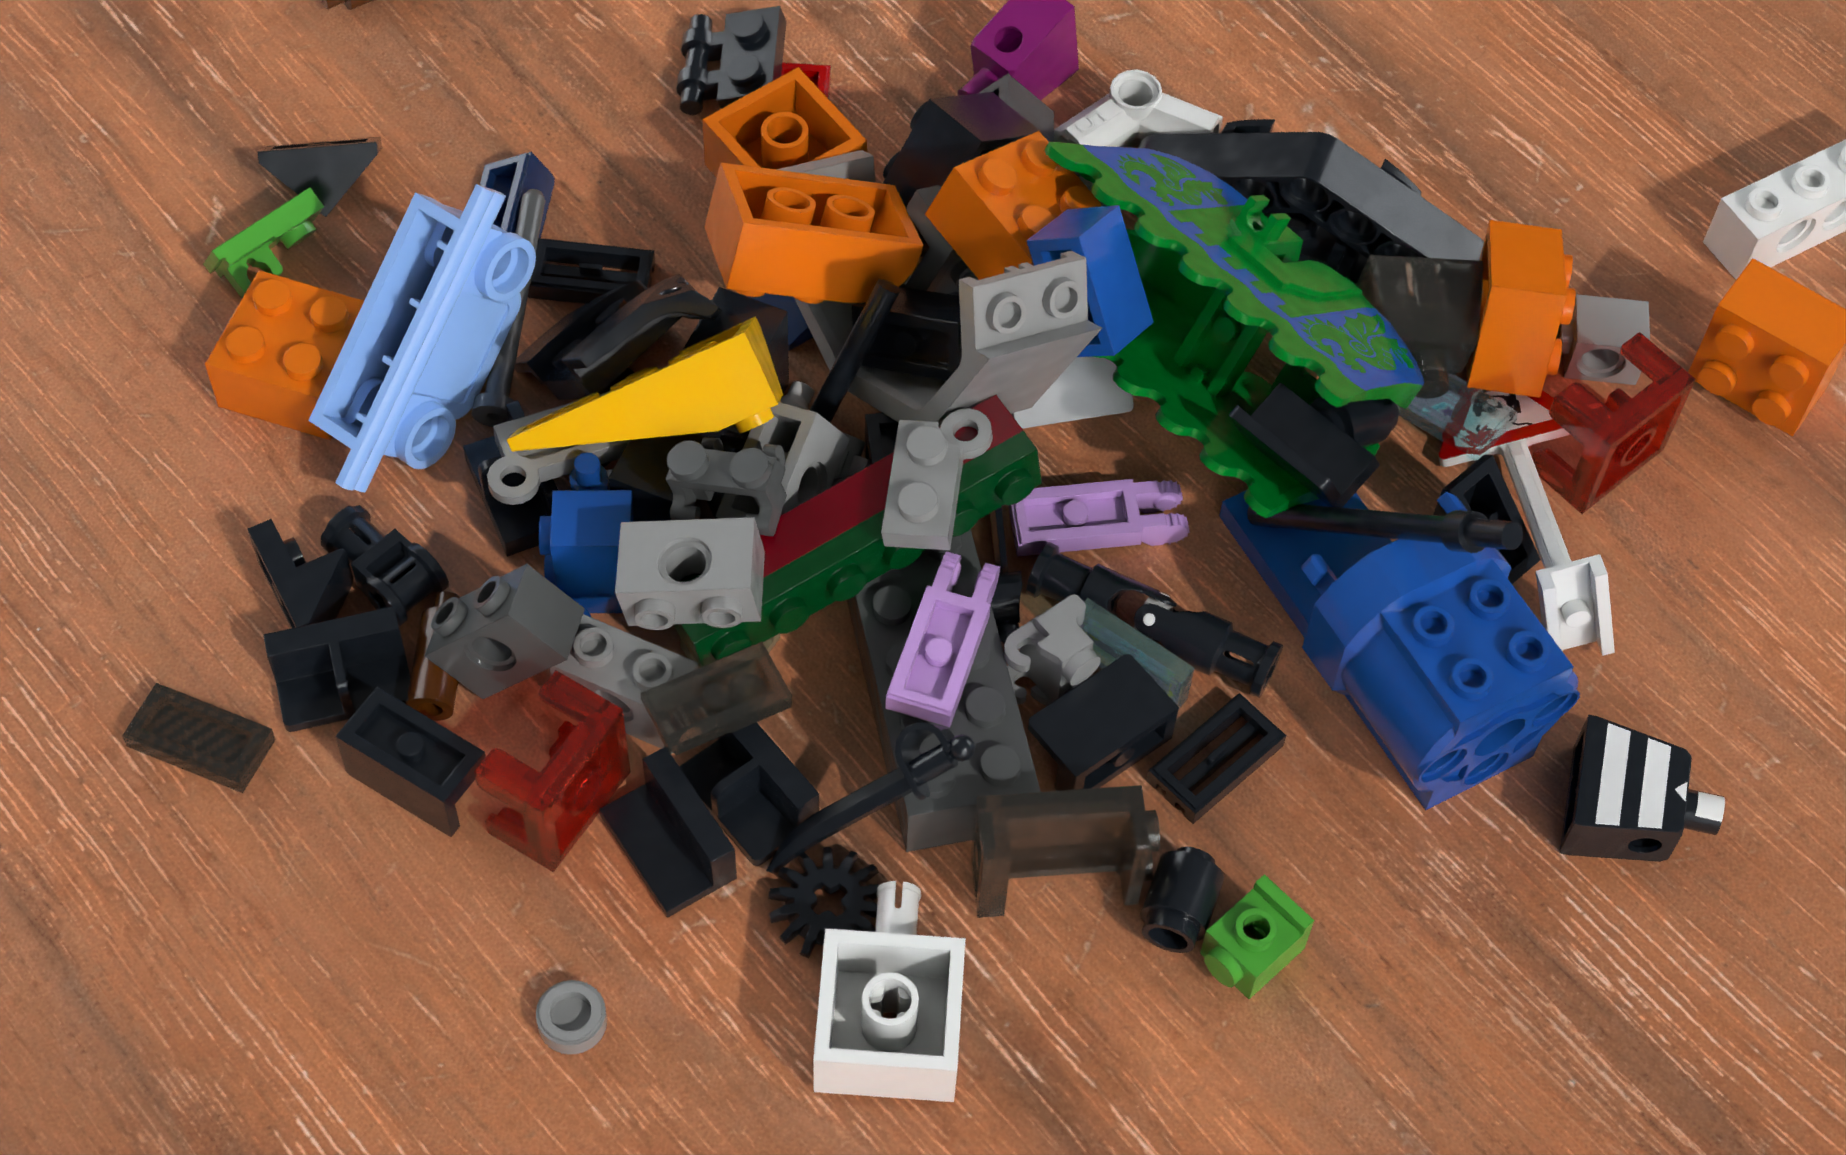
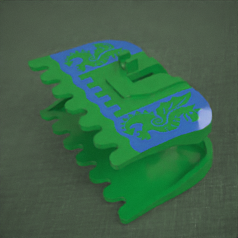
(1215, 288)

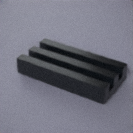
(589, 279)
(1181, 791)

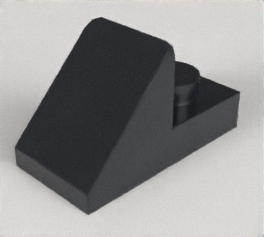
(304, 590)

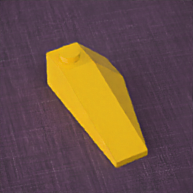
(700, 391)

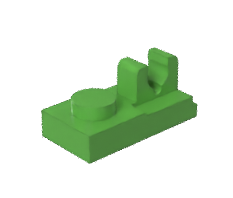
(253, 245)

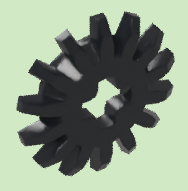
(801, 899)

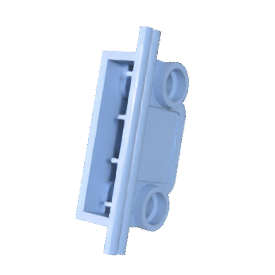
(425, 335)

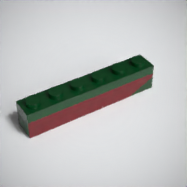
(836, 543)

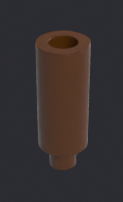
(430, 687)

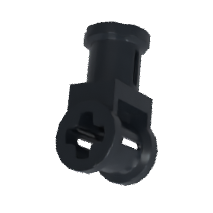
(384, 567)

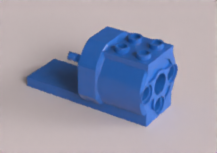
(1420, 645)

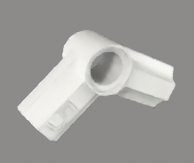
(1133, 112)

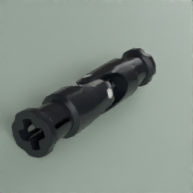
(1193, 636)

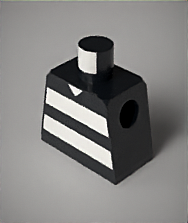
(1631, 796)

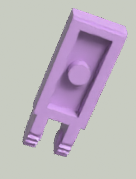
(1098, 516)
(942, 645)

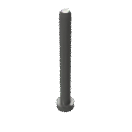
(490, 407)

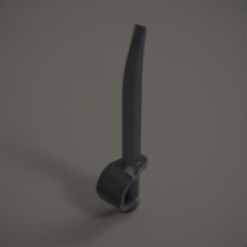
(1007, 594)
(909, 777)

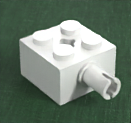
(897, 974)

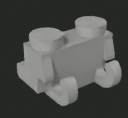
(1052, 652)

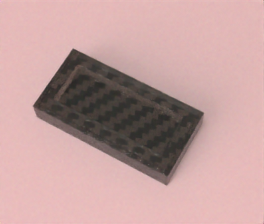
(199, 737)

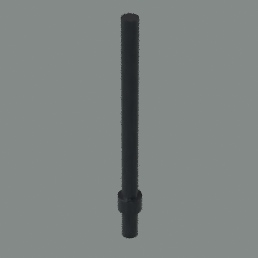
(1457, 530)

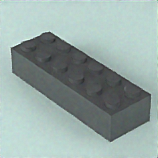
(985, 713)

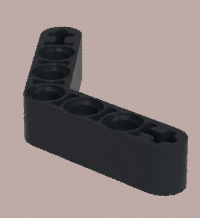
(1329, 186)

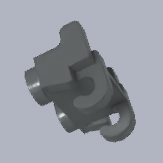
(706, 468)

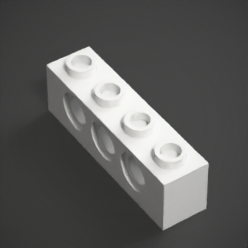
(1782, 213)

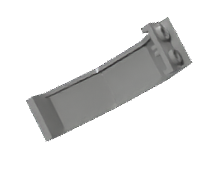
(1014, 330)

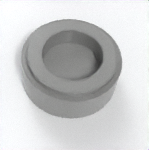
(571, 1017)

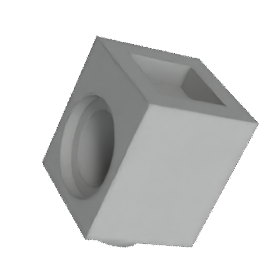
(1596, 336)

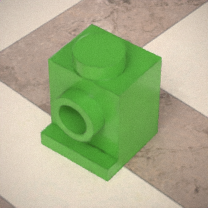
(1273, 920)

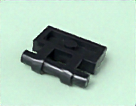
(748, 51)

